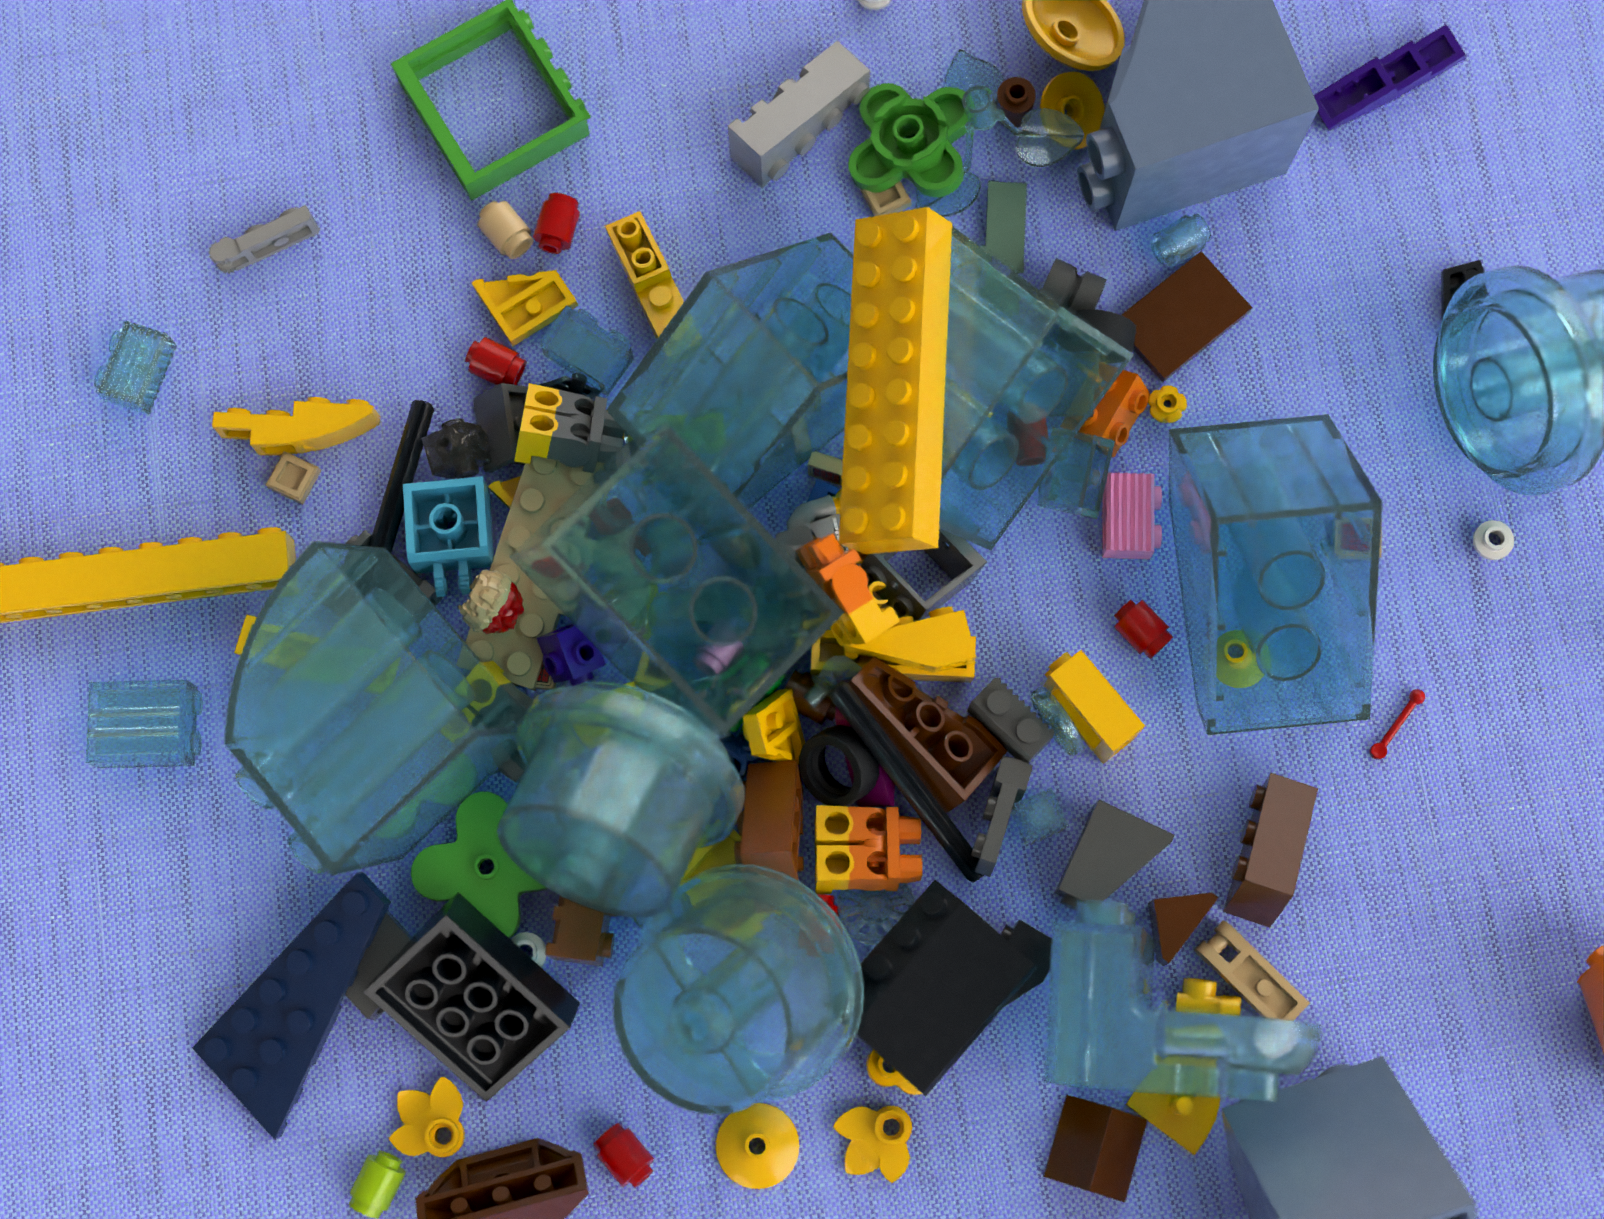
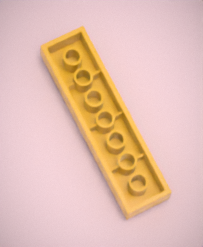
(896, 382)

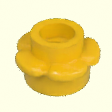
(1163, 413)

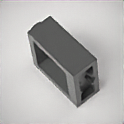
(958, 561)

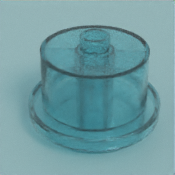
(1525, 375)
(616, 796)
(738, 992)

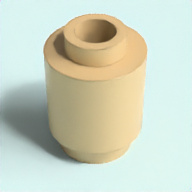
(505, 229)

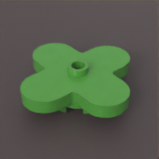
(910, 140)
(455, 867)

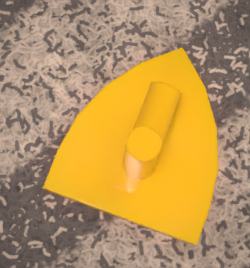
(1179, 1117)

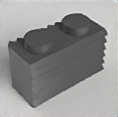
(1010, 721)

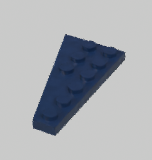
(284, 1018)

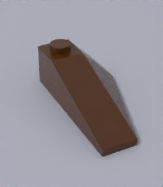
(939, 744)

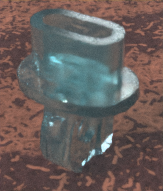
(834, 670)

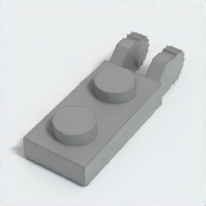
(264, 240)

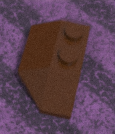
(508, 1183)

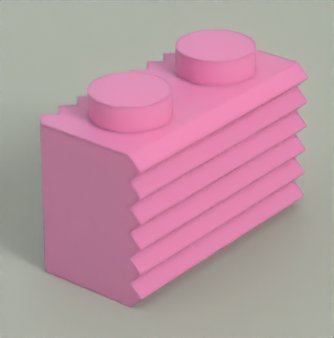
(1129, 516)

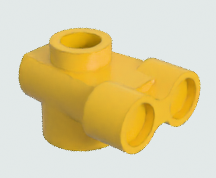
(1201, 997)

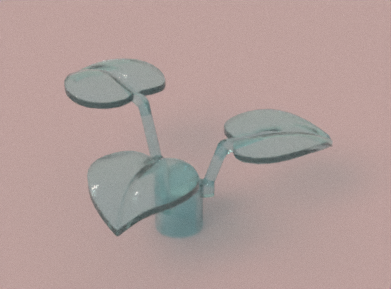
(1043, 138)

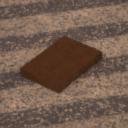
(1184, 316)

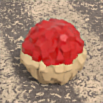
(492, 603)

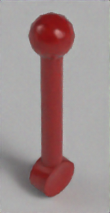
(1379, 750)

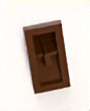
(1175, 920)

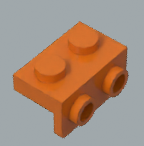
(1118, 410)

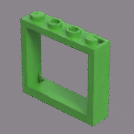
(462, 41)

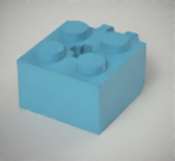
(461, 548)

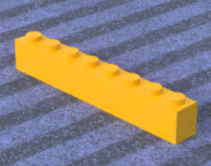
(144, 574)

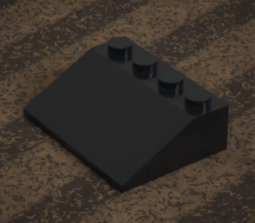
(936, 986)
(473, 998)

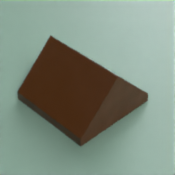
(1095, 1148)

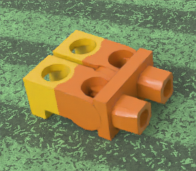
(847, 587)
(863, 848)

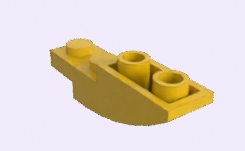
(645, 270)
(311, 428)

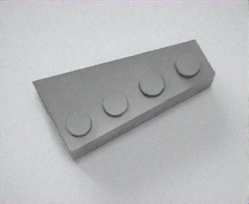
(798, 114)

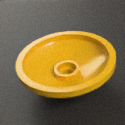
(1076, 31)

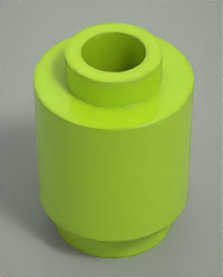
(376, 1184)

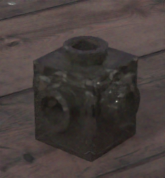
(457, 449)

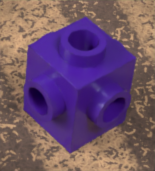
(569, 655)

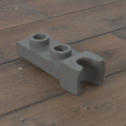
(1009, 788)

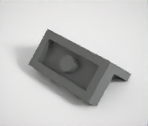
(500, 416)

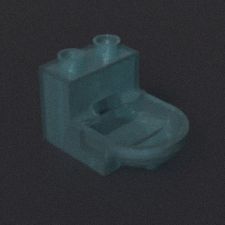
(1113, 1040)

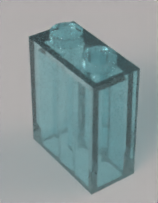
(143, 724)

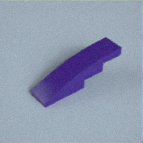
(1388, 78)

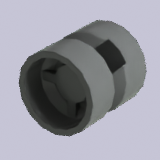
(1072, 289)

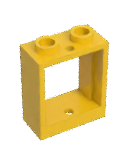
(1092, 704)

